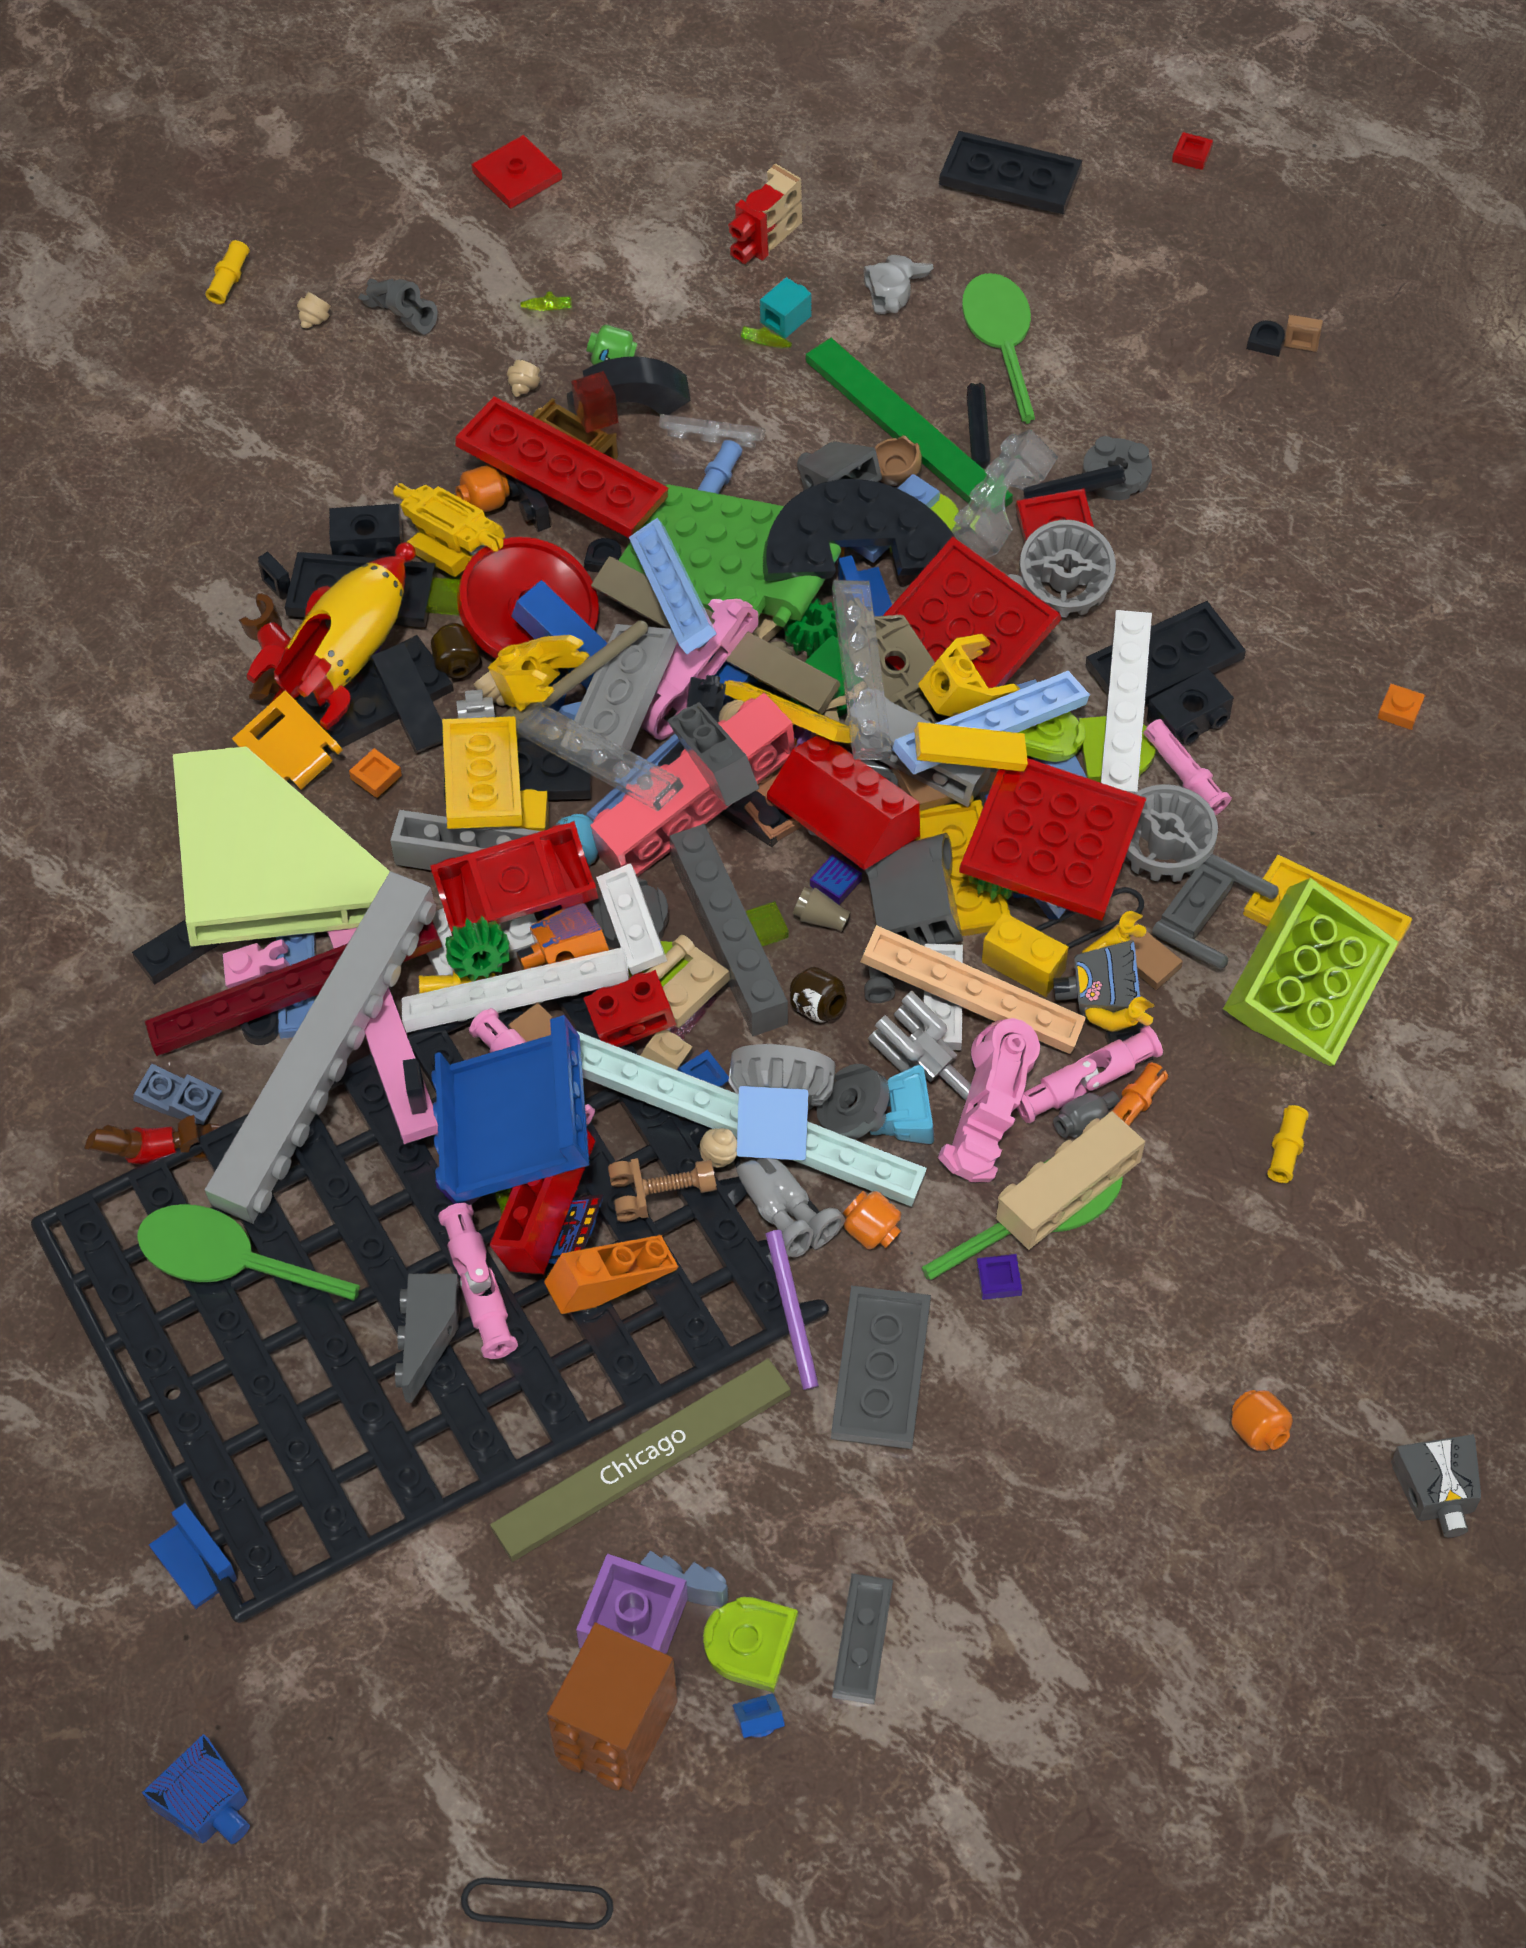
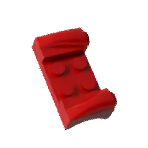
(516, 878)

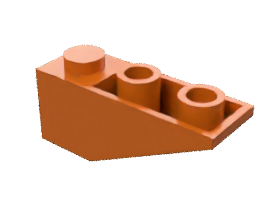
(605, 1272)

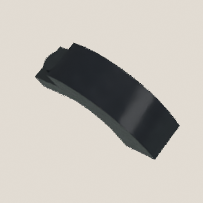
(643, 382)

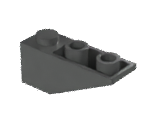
(714, 754)
(430, 1324)

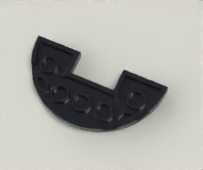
(851, 516)

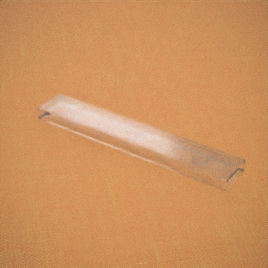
(861, 670)
(600, 757)

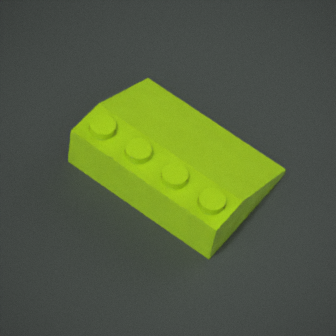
(1311, 973)

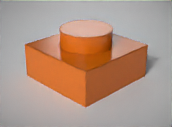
(1401, 706)
(375, 773)

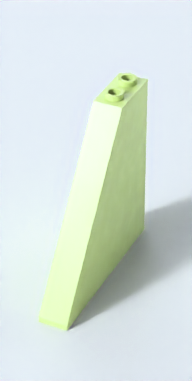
(262, 854)

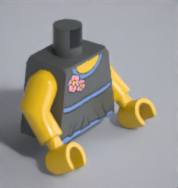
(1108, 979)

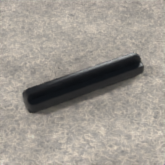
(978, 424)
(1088, 481)

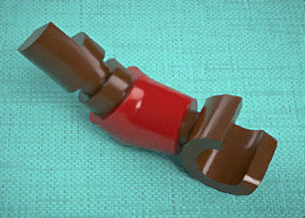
(267, 631)
(148, 1144)

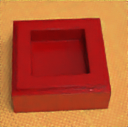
(1192, 151)

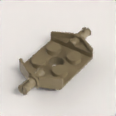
(901, 687)

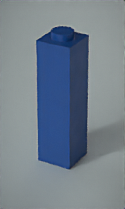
(546, 614)

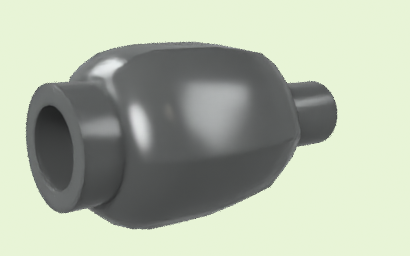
(1081, 1111)

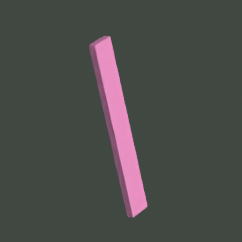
(389, 1048)

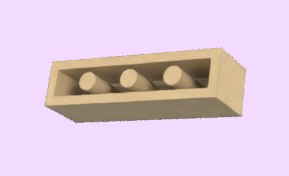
(1069, 1179)

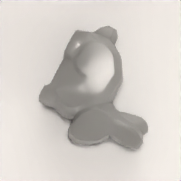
(891, 282)

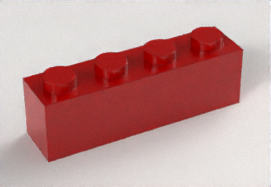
(535, 1220)

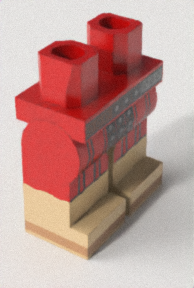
(766, 215)

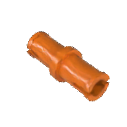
(1139, 1094)

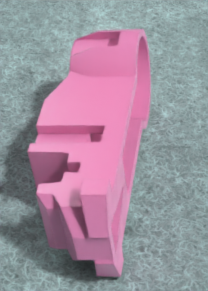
(732, 621)
(998, 1090)

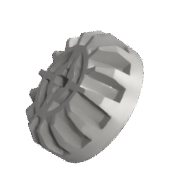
(1070, 547)
(1177, 828)
(783, 1068)

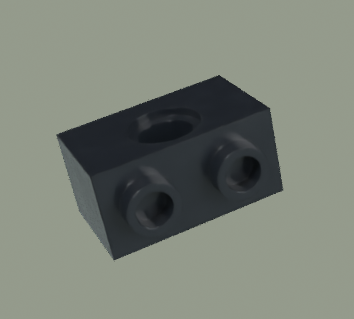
(365, 530)
(1200, 694)

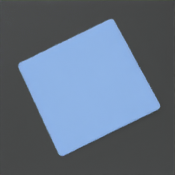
(772, 1123)

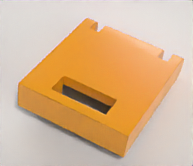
(292, 745)

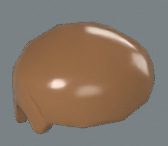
(898, 460)

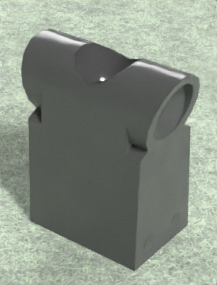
(916, 893)

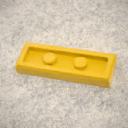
(970, 746)

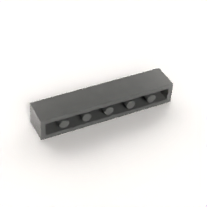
(729, 930)

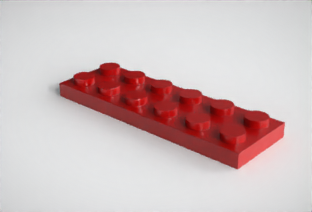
(562, 467)

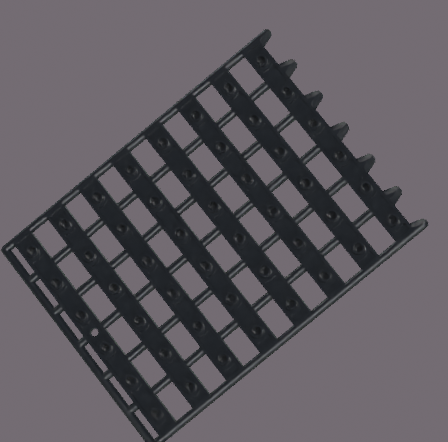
(351, 1379)

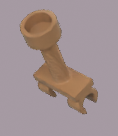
(632, 1207)

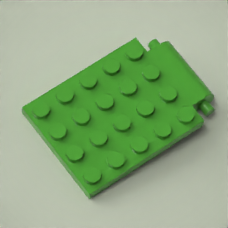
(723, 552)

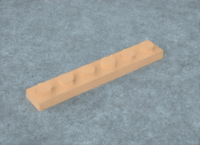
(971, 988)

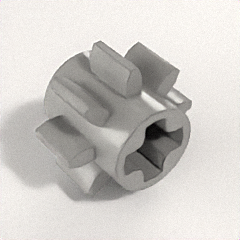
(475, 705)

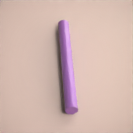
(792, 1310)

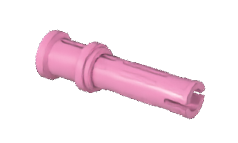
(1192, 775)

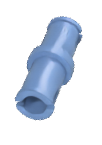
(719, 471)

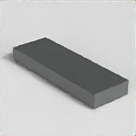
(862, 1639)

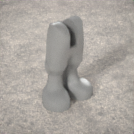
(778, 1192)

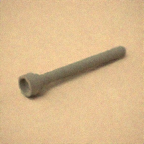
(585, 669)

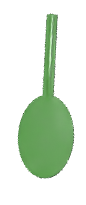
(1000, 318)
(998, 1231)
(211, 1247)

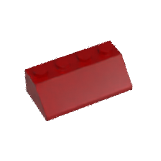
(845, 802)

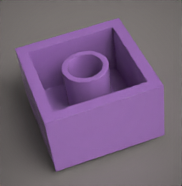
(635, 1603)

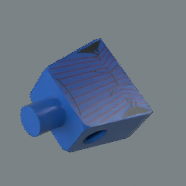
(200, 1795)

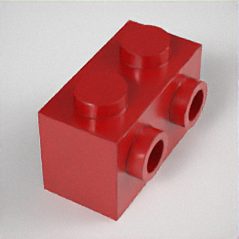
(630, 1009)

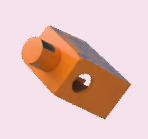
(562, 937)

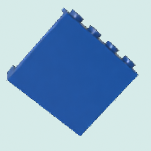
(511, 1115)

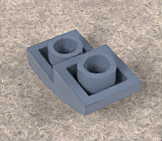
(176, 1095)
(703, 1585)

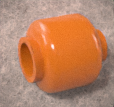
(483, 487)
(872, 1220)
(1261, 1420)

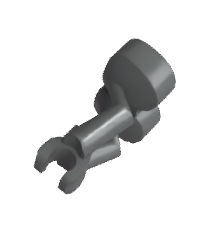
(403, 300)

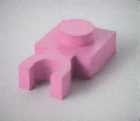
(253, 962)

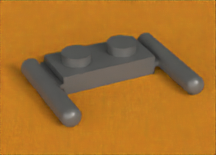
(1200, 900)

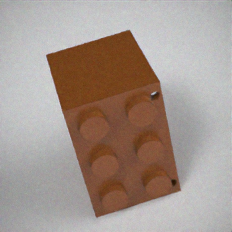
(612, 1708)

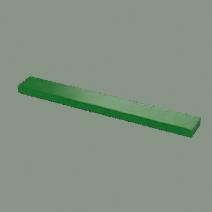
(897, 417)

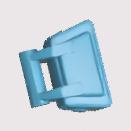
(910, 1108)

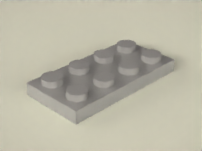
(626, 685)

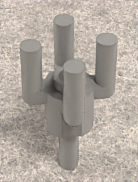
(921, 1047)

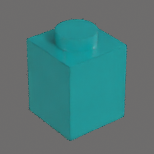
(785, 307)

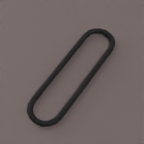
(1101, 930)
(537, 1922)

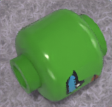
(610, 344)

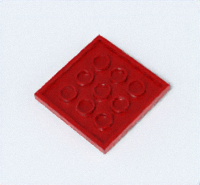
(969, 596)
(1054, 837)

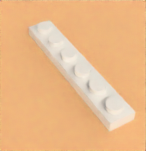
(1126, 700)
(515, 989)

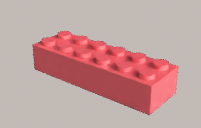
(642, 835)

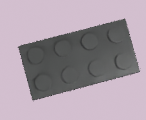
(881, 1367)

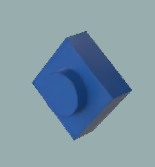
(706, 1069)
(758, 1716)

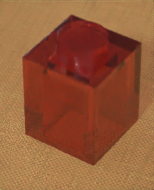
(595, 402)

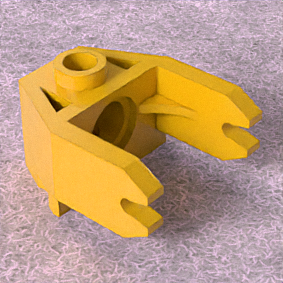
(528, 668)
(960, 679)

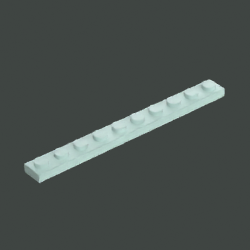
(719, 1109)

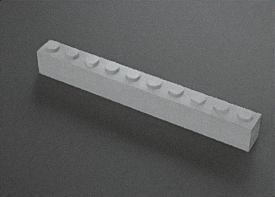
(320, 1048)

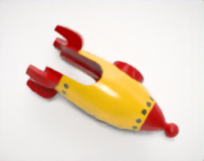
(327, 658)

